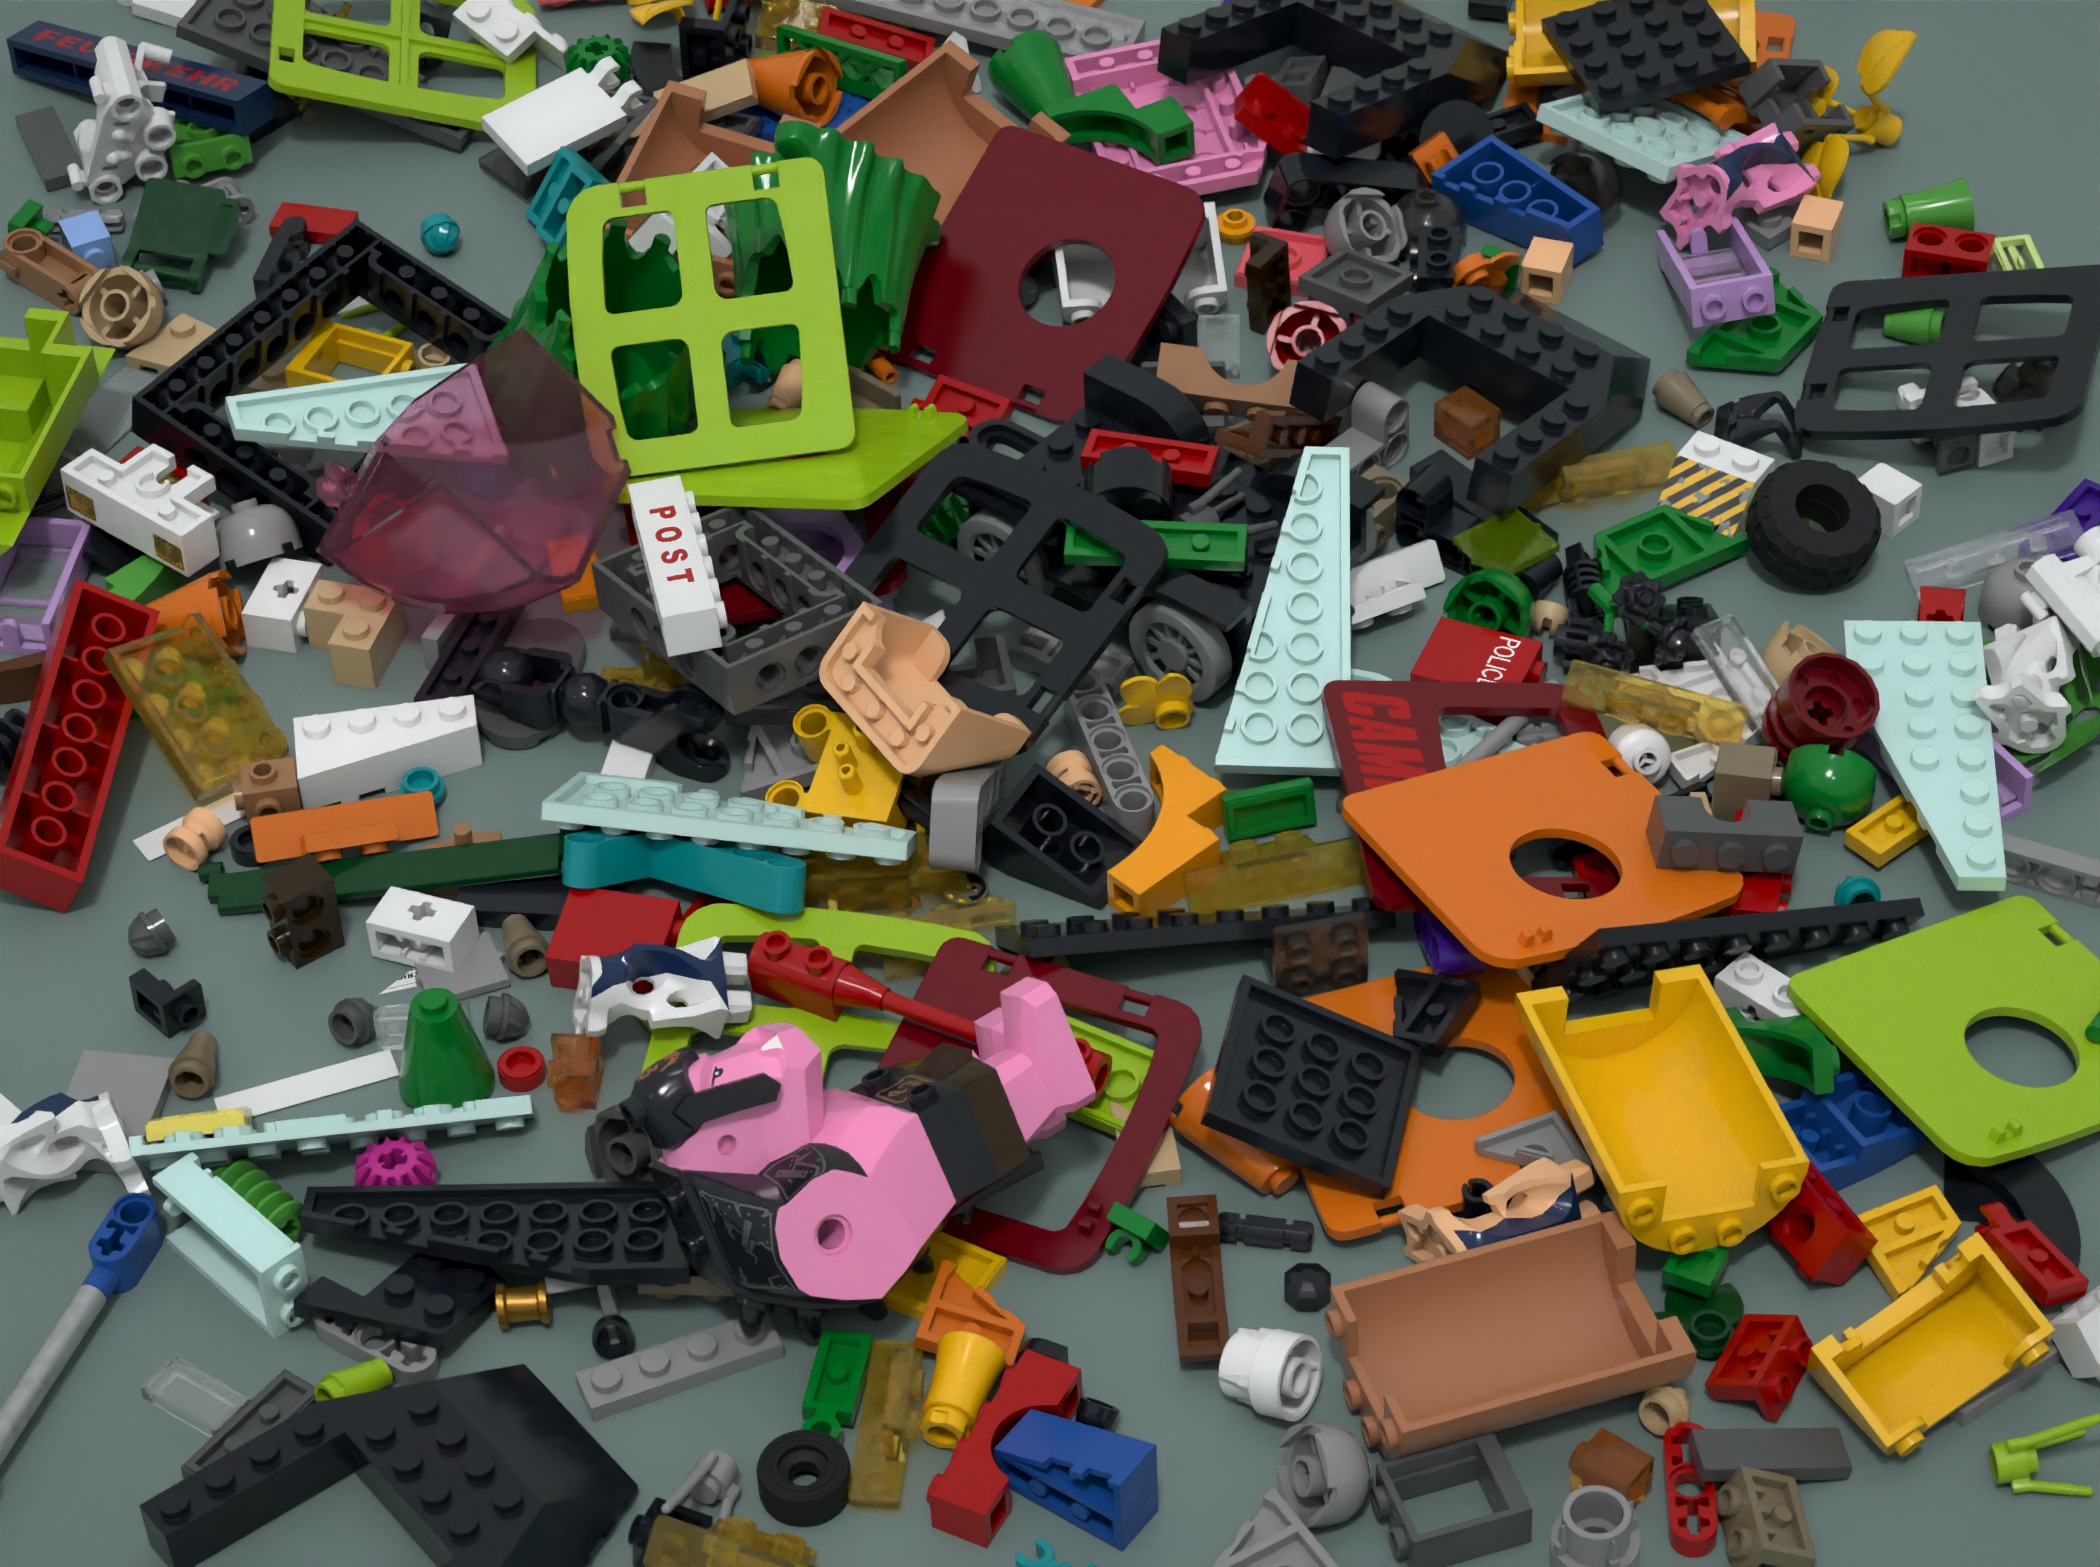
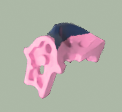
(1739, 180)

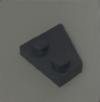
(1431, 1009)

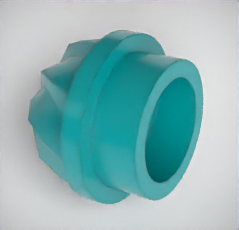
(439, 233)
(1857, 890)

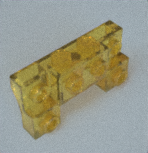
(871, 886)

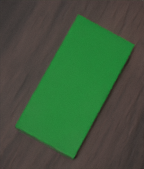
(1268, 809)

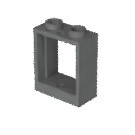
(1443, 1468)

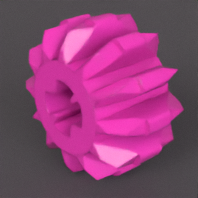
(396, 1164)

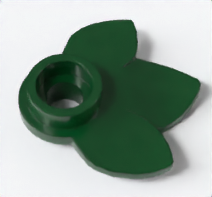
(1708, 1320)

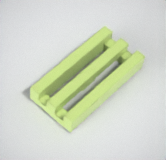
(2027, 246)

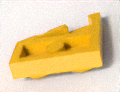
(1909, 1237)

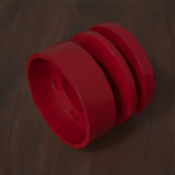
(1821, 702)

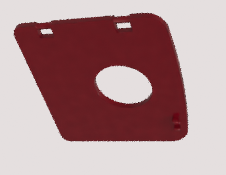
(1012, 211)

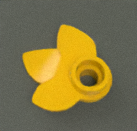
(1159, 701)

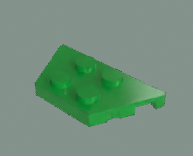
(1762, 341)
(1663, 546)

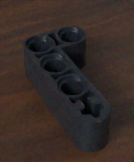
(1317, 181)
(1428, 512)

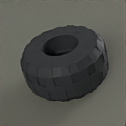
(1795, 549)

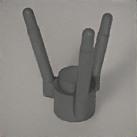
(1199, 512)

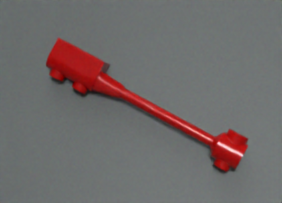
(827, 984)

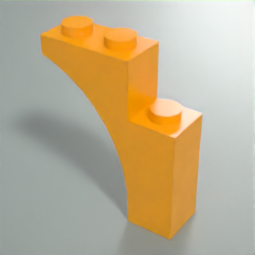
(1178, 842)

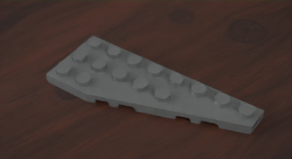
(243, 33)

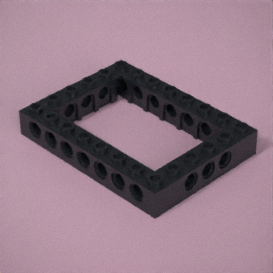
(181, 402)

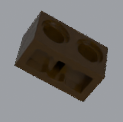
(302, 911)

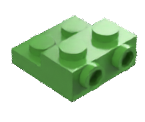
(206, 150)

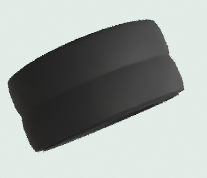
(810, 1503)

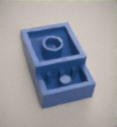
(1851, 1130)

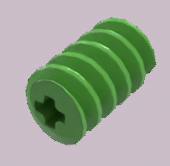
(263, 1195)

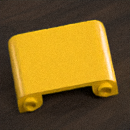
(1932, 1349)

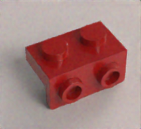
(968, 400)

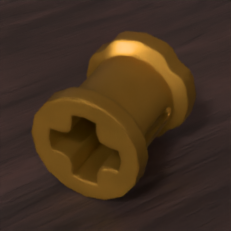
(523, 1304)

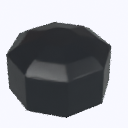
(1307, 1286)

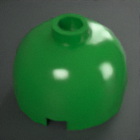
(1492, 601)
(1827, 787)

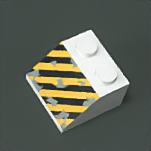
(1715, 481)

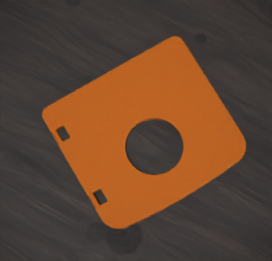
(1458, 825)
(1437, 1152)

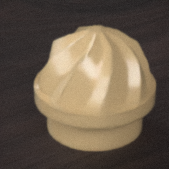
(1664, 1408)

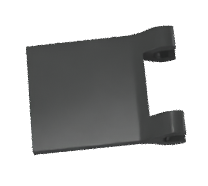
(611, 150)

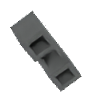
(1690, 838)

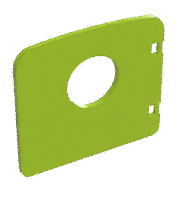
(884, 453)
(1905, 1015)

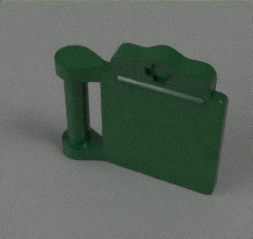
(185, 225)

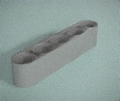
(1113, 760)

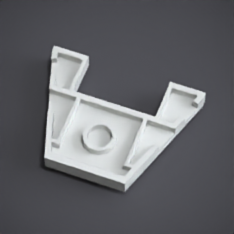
(1697, 761)

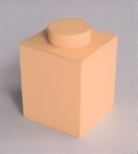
(1816, 228)
(1547, 270)

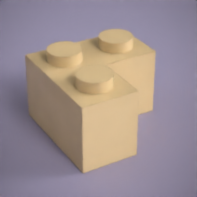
(356, 628)

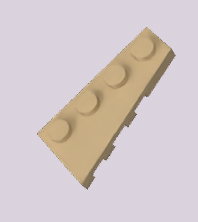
(181, 337)

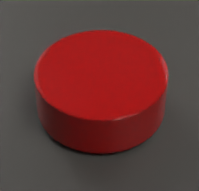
(521, 1069)

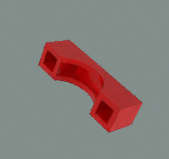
(973, 1492)

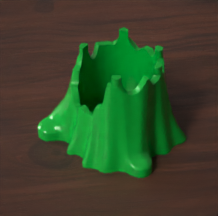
(879, 237)
(650, 377)

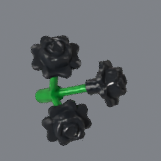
(1639, 604)

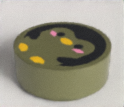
(976, 889)

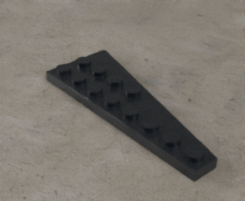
(1171, 928)

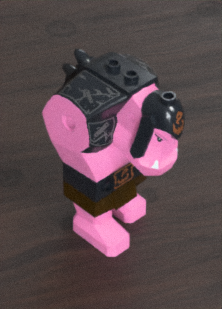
(839, 1191)

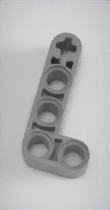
(1377, 429)
(958, 809)

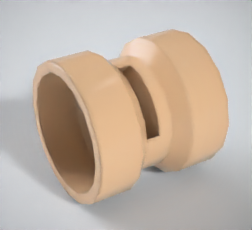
(1076, 772)
(190, 843)

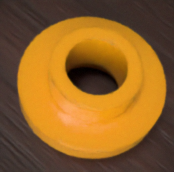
(1235, 226)

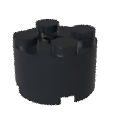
(1133, 482)

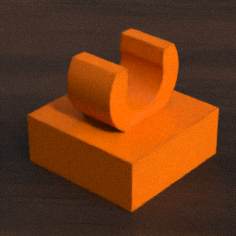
(1433, 154)

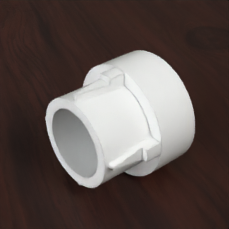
(1272, 1371)

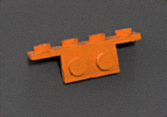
(344, 827)

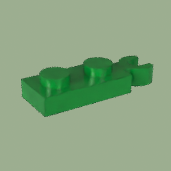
(836, 1381)

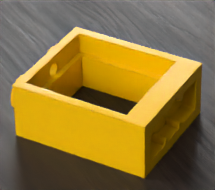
(351, 346)

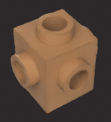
(267, 788)

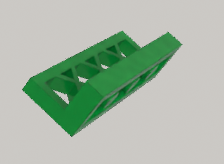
(859, 76)
(1189, 546)

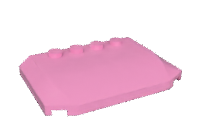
(1225, 150)

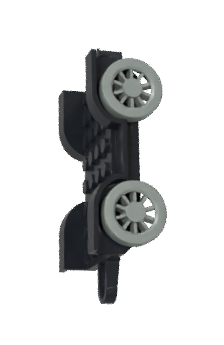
(1190, 617)

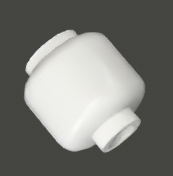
(1642, 749)

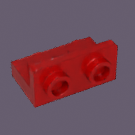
(1273, 114)
(1762, 1362)

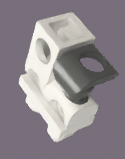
(1981, 448)

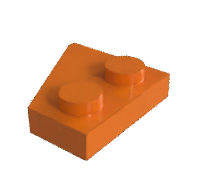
(959, 1307)

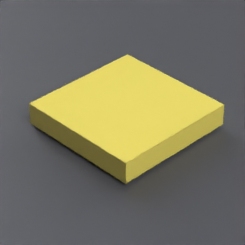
(197, 1122)

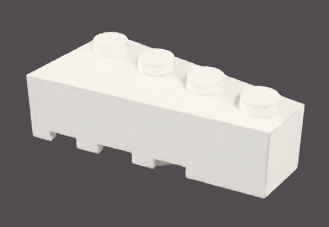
(376, 746)

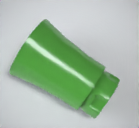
(1941, 206)

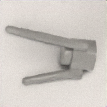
(708, 1482)

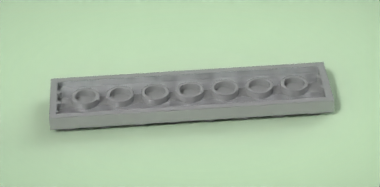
(996, 22)

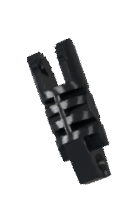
(1577, 578)

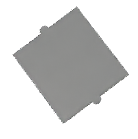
(477, 974)

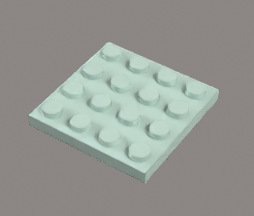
(1644, 137)

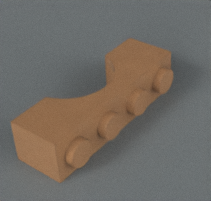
(1213, 395)

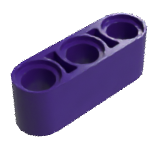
(1442, 948)

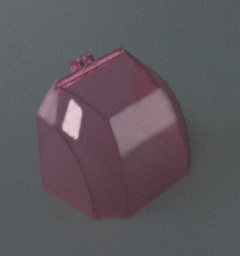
(480, 488)

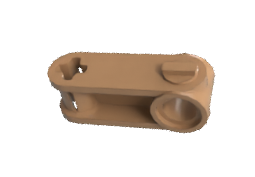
(46, 268)

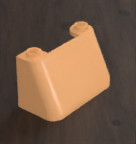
(886, 681)

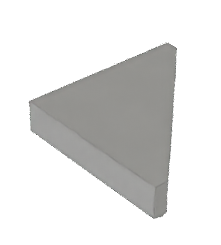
(1533, 1139)

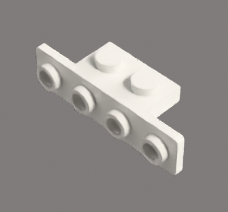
(509, 30)
(1393, 582)

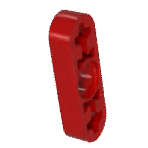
(1682, 1506)

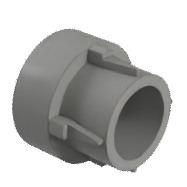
(1595, 1530)

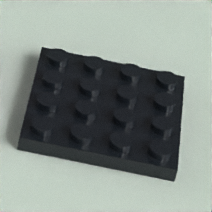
(1644, 50)
(1312, 1087)

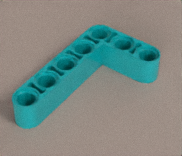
(721, 870)

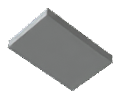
(135, 1083)

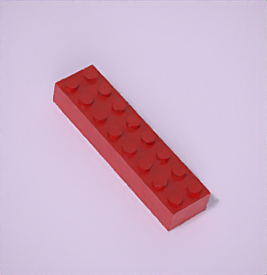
(68, 748)

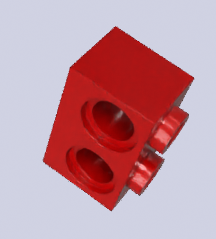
(1946, 251)

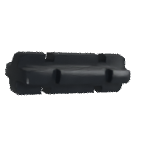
(1266, 1231)

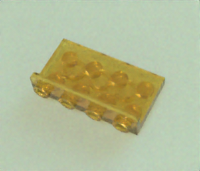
(196, 705)

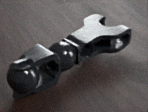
(627, 711)

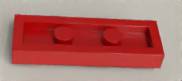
(875, 35)
(1190, 462)

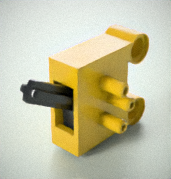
(851, 776)

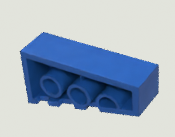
(1518, 198)

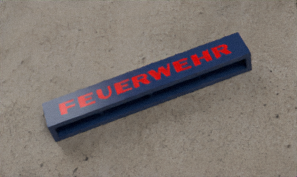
(192, 91)

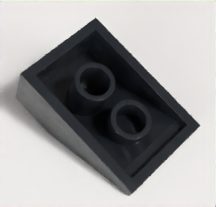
(1056, 839)

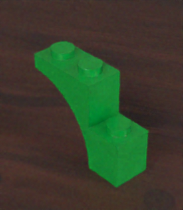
(1106, 115)
(1790, 1050)

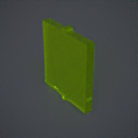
(1506, 543)

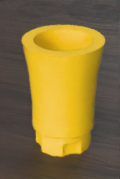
(959, 1386)

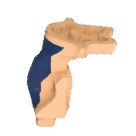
(1542, 1199)

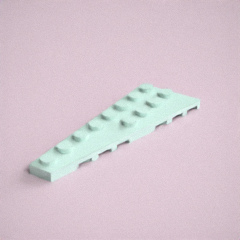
(316, 1134)

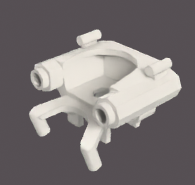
(128, 130)
(2070, 590)

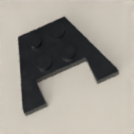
(420, 1303)

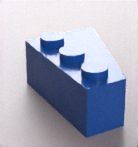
(1082, 1474)

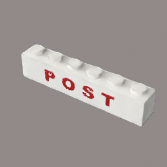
(677, 565)

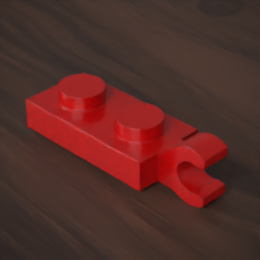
(2031, 1257)

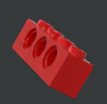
(1821, 1232)

